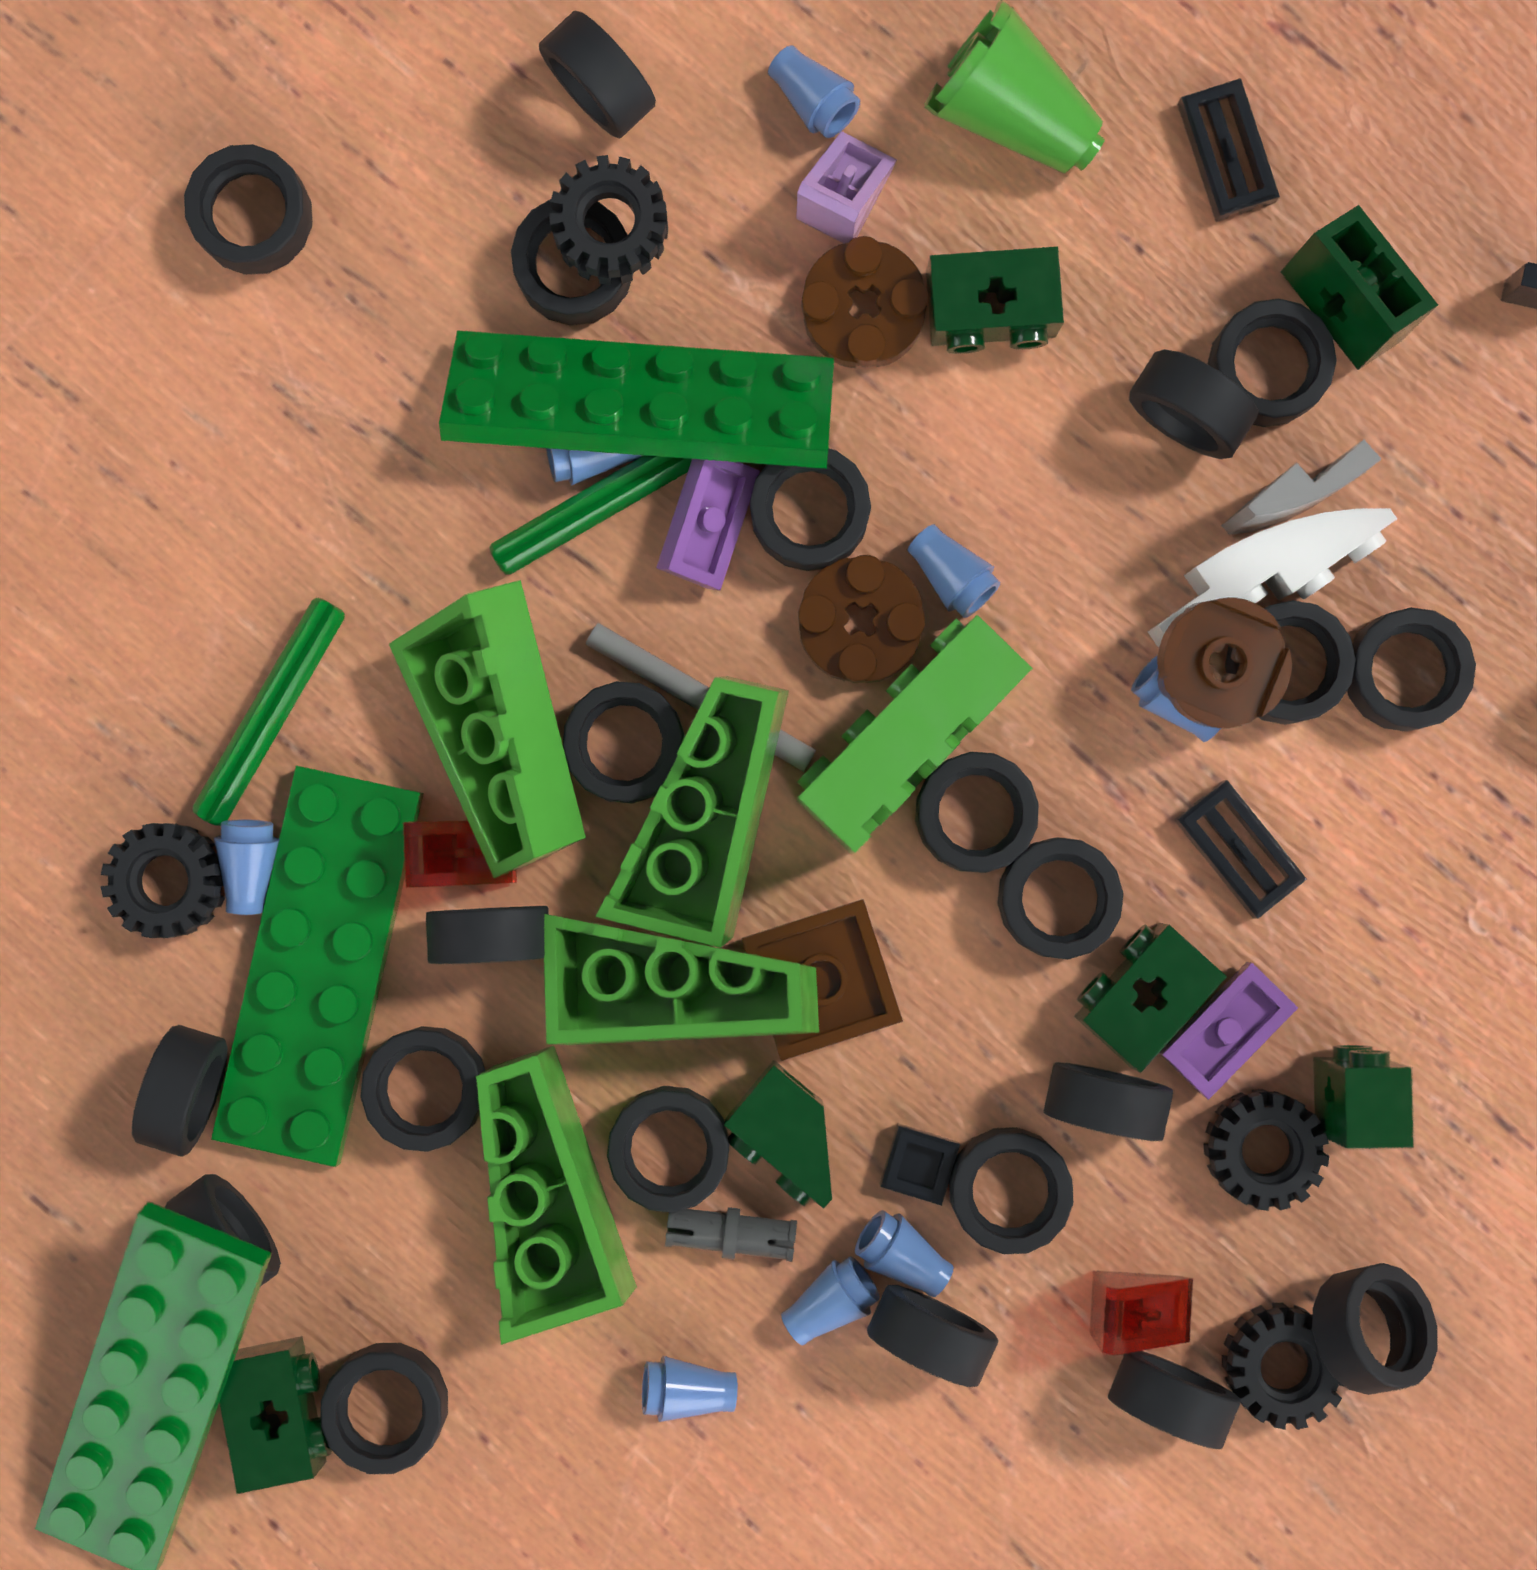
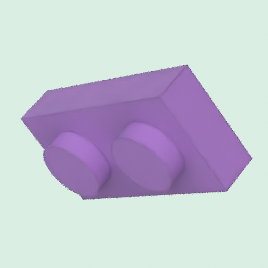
(707, 521)
(1228, 1030)

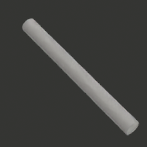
(680, 685)

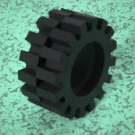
(599, 183)
(126, 884)
(1304, 1154)
(1244, 1368)

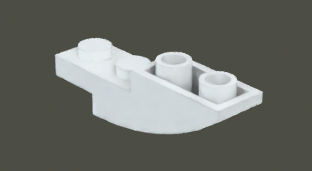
(1286, 558)

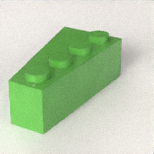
(494, 724)
(913, 733)
(702, 827)
(649, 987)
(546, 1202)

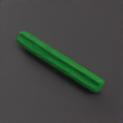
(585, 510)
(268, 712)

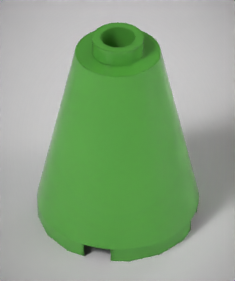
(1017, 95)

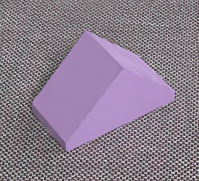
(843, 187)

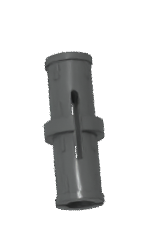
(731, 1233)

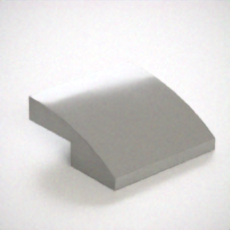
(1297, 492)

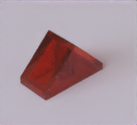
(446, 856)
(1139, 1311)

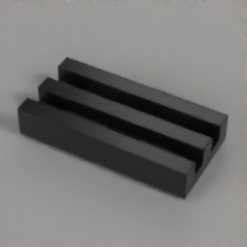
(1205, 158)
(1206, 807)

